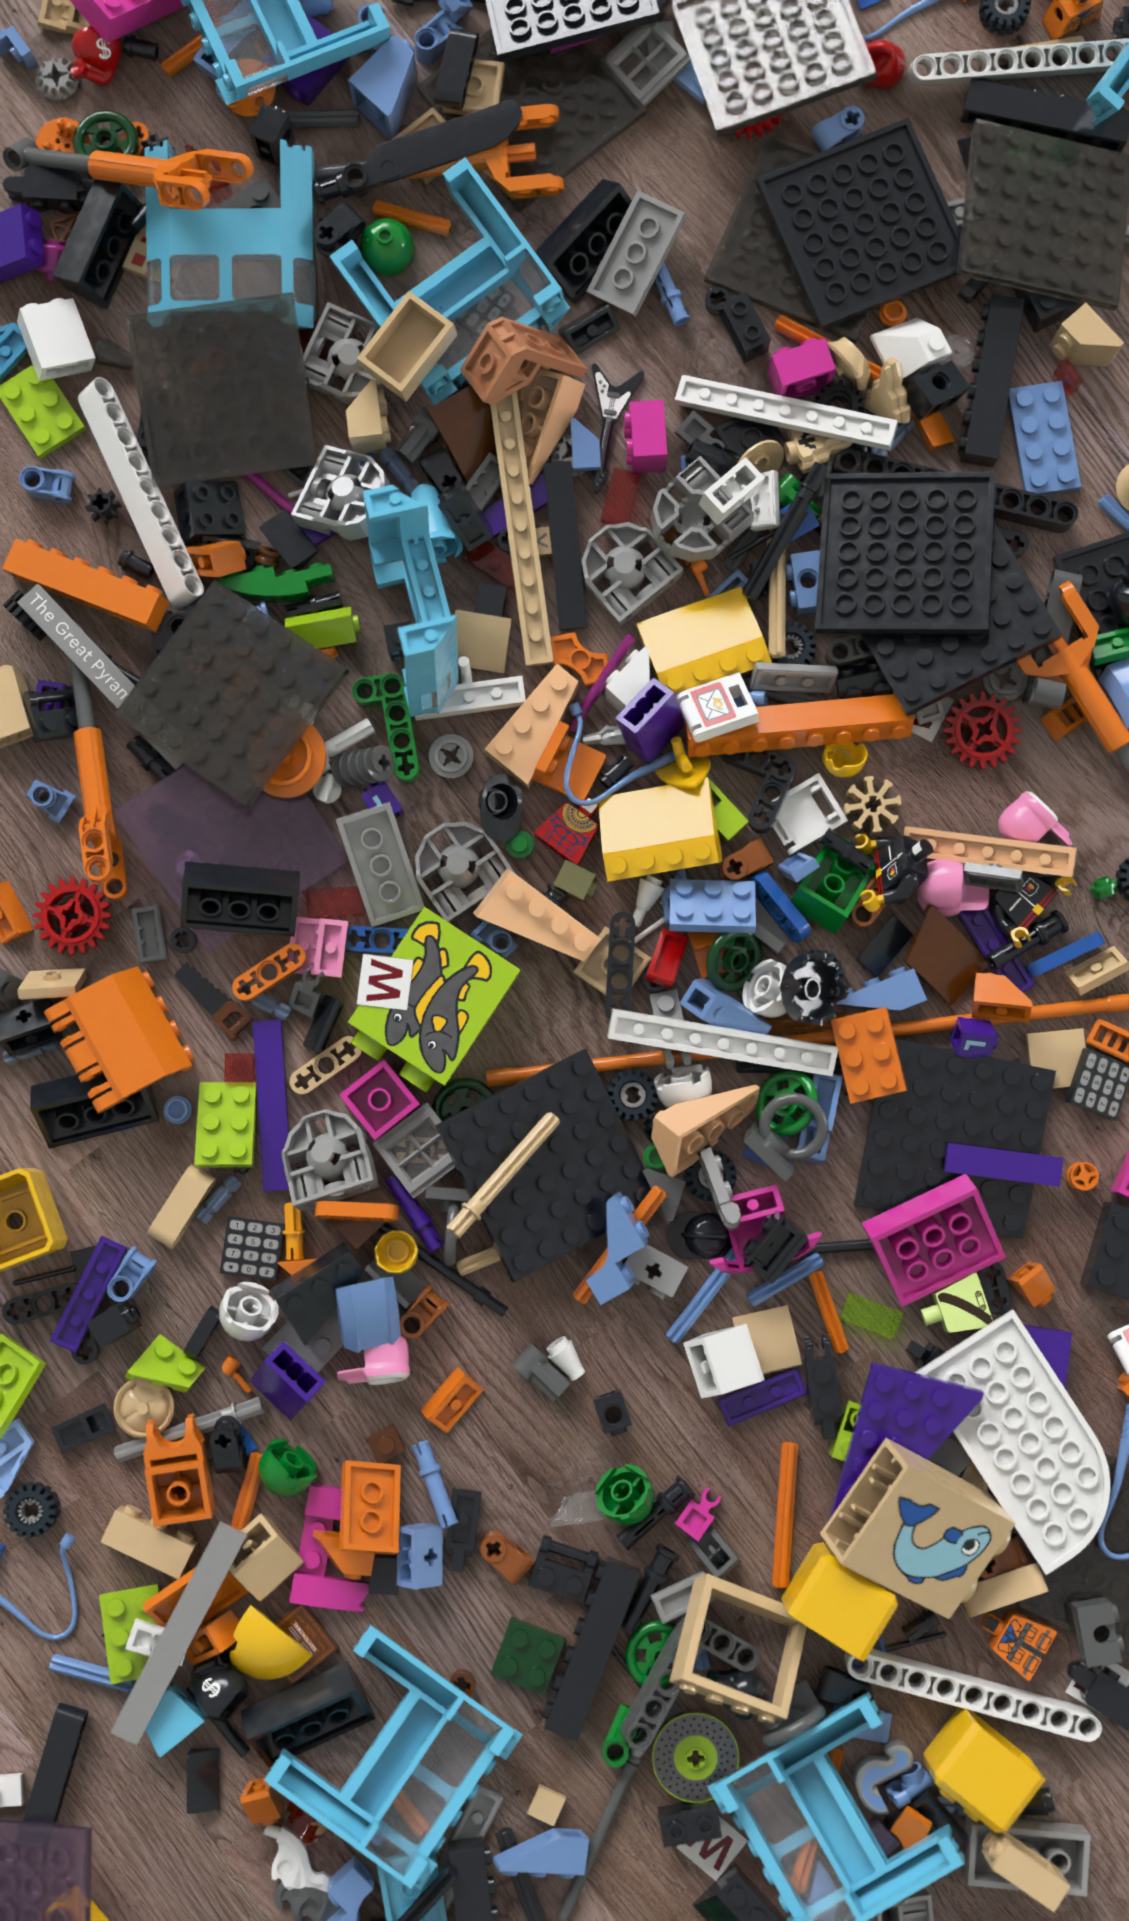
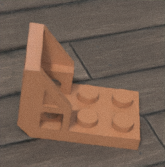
(497, 357)

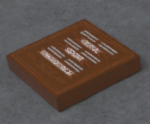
(309, 1632)

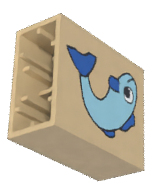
(918, 1529)

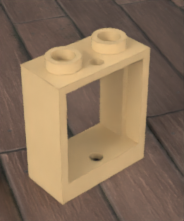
(1025, 1869)

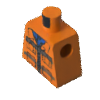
(1074, 16)
(1019, 1640)

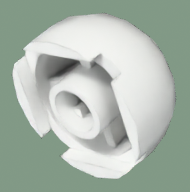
(763, 992)
(684, 1084)
(247, 1311)

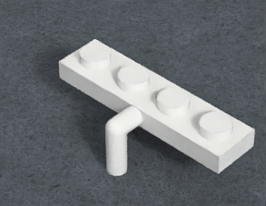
(481, 695)

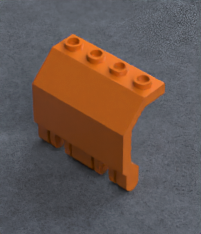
(122, 1034)

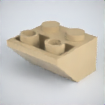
(368, 420)
(264, 1558)

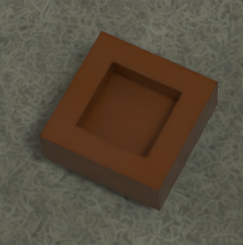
(386, 1444)

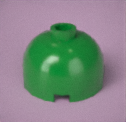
(387, 247)
(286, 1469)
(625, 1495)

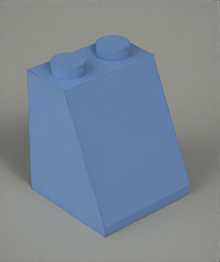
(385, 85)

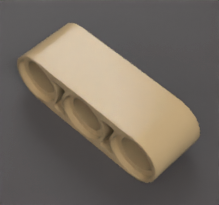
(181, 1206)
(1006, 1590)

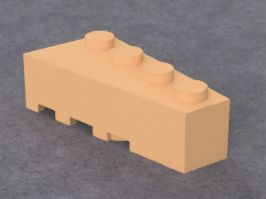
(528, 731)
(529, 913)

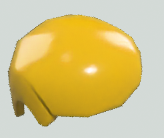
(844, 759)
(396, 1252)

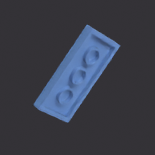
(1043, 438)

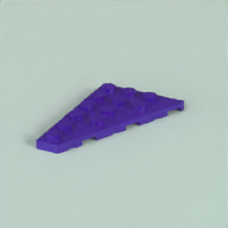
(907, 1410)

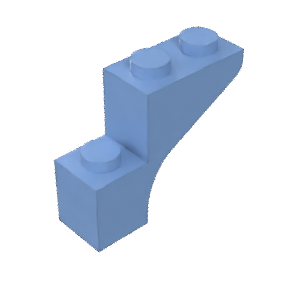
(624, 1237)
(349, 1888)

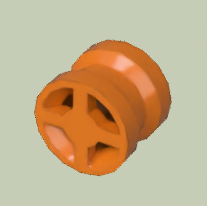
(1088, 1175)

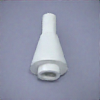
(648, 893)

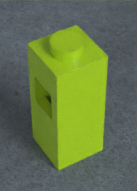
(326, 627)
(728, 817)

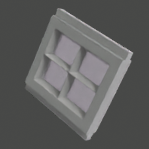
(644, 52)
(416, 1151)

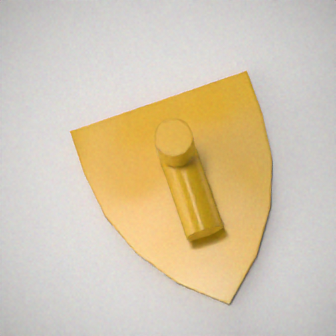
(685, 771)

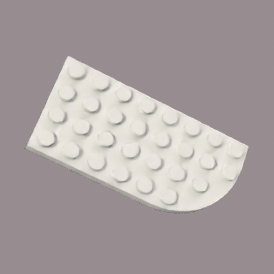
(1029, 1440)

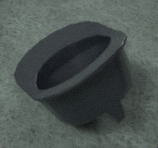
(500, 807)
(698, 1236)

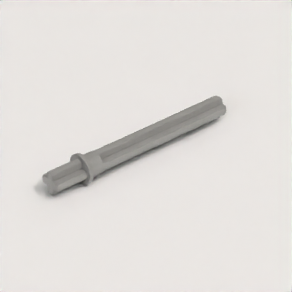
(205, 1423)

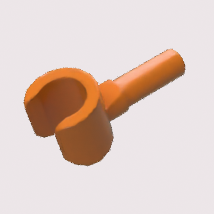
(696, 569)
(230, 1368)

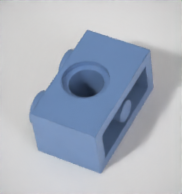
(799, 567)

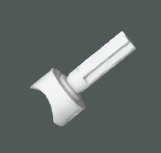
(347, 739)

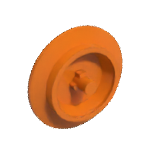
(300, 768)

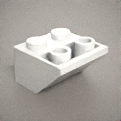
(627, 683)
(723, 1361)

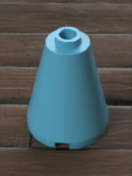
(442, 535)

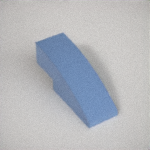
(828, 1093)

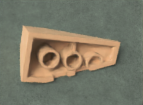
(545, 413)
(691, 1125)

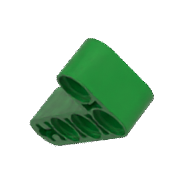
(395, 729)

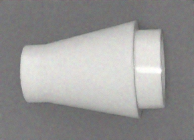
(565, 1357)

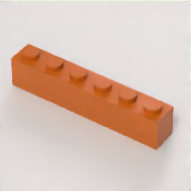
(86, 585)

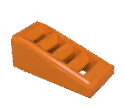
(1057, 722)
(1103, 1047)

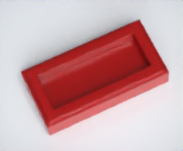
(667, 958)

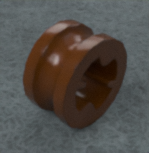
(268, 556)
(468, 1677)

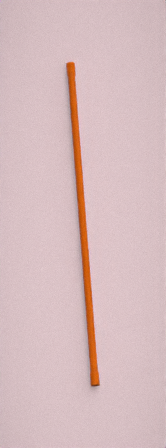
(1110, 1003)

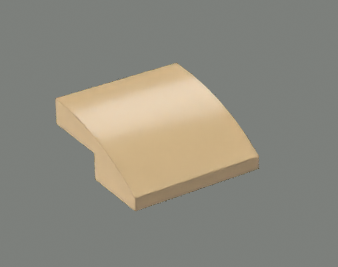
(61, 17)
(483, 640)
(772, 1338)

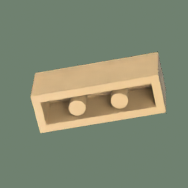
(152, 1545)

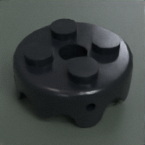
(823, 990)

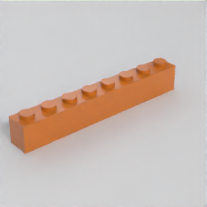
(811, 725)

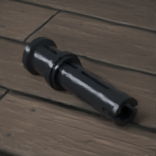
(1040, 937)
(666, 1504)
(655, 1576)

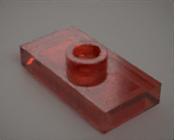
(492, 562)

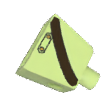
(959, 1306)

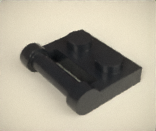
(54, 723)
(562, 1578)

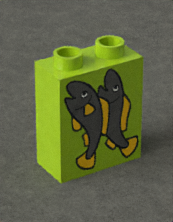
(449, 1002)

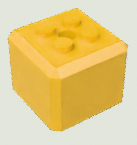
(42, 1229)
(838, 1602)
(981, 1770)

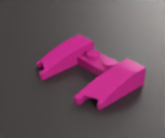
(310, 1582)

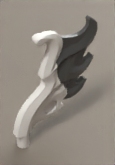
(299, 1882)

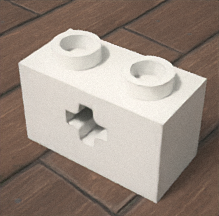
(731, 491)

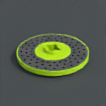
(678, 1741)

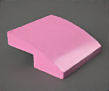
(323, 943)

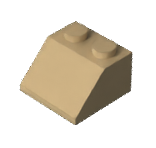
(1086, 339)

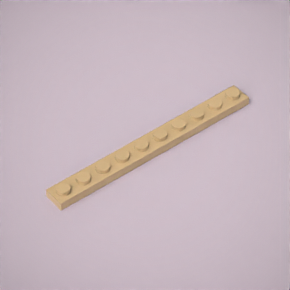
(521, 531)

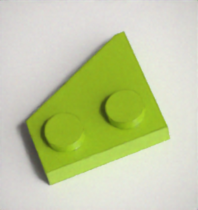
(166, 1366)

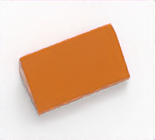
(934, 431)
(13, 918)
(451, 1400)

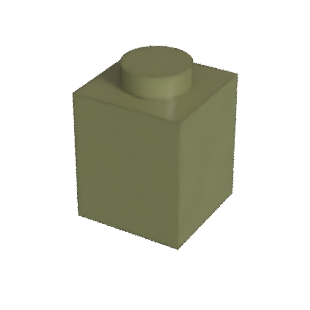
(576, 881)

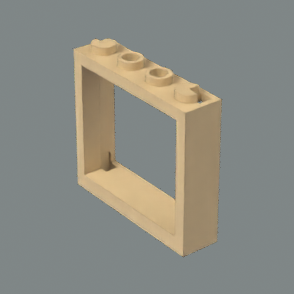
(716, 1693)

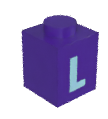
(380, 793)
(973, 1038)

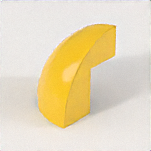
(265, 1649)

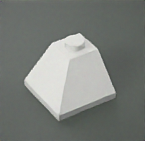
(914, 344)

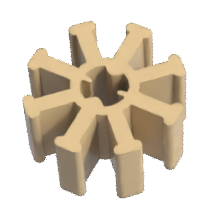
(879, 813)

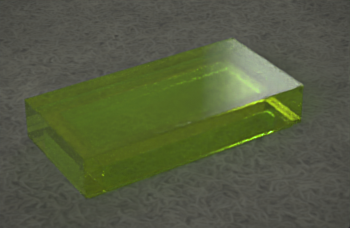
(870, 1315)

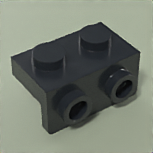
(861, 681)

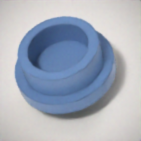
(177, 1110)

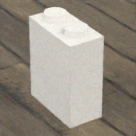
(55, 339)

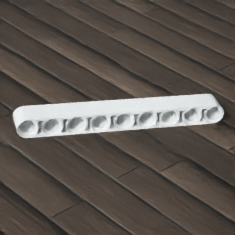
(1016, 62)
(140, 497)
(983, 1701)

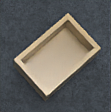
(407, 346)

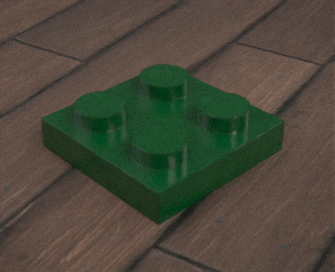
(528, 1655)

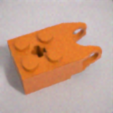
(178, 1464)

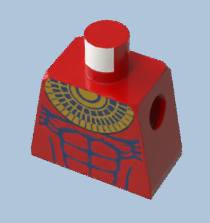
(569, 831)

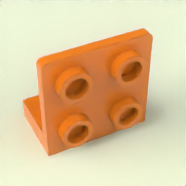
(554, 758)

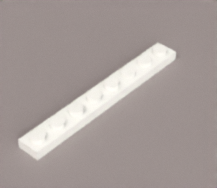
(786, 412)
(722, 1042)

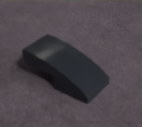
(83, 1428)
(384, 1575)

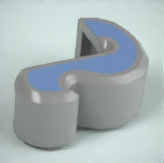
(879, 1768)

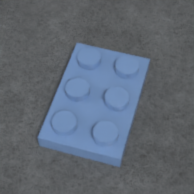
(712, 906)

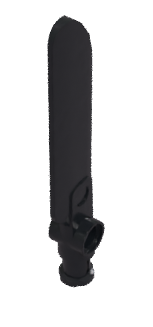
(425, 150)

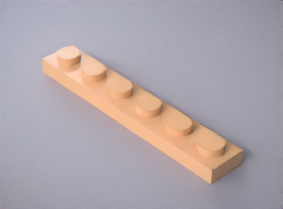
(1000, 851)

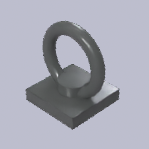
(772, 1147)
(451, 1202)
(802, 1715)

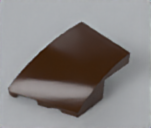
(465, 429)
(943, 957)
(358, 1231)

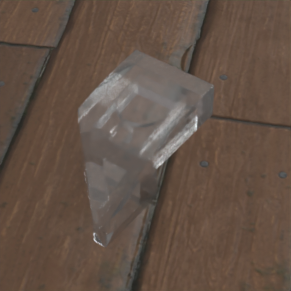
(577, 1509)

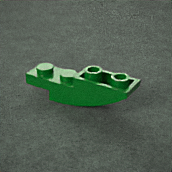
(267, 586)

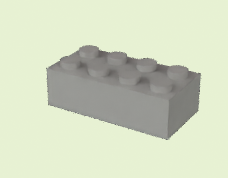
(1060, 1843)

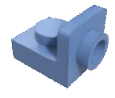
(456, 8)
(12, 42)

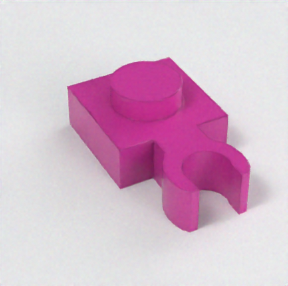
(695, 1517)

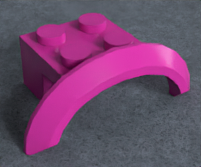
(754, 1208)

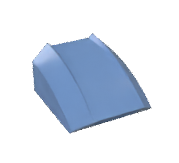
(1115, 685)
(368, 1314)

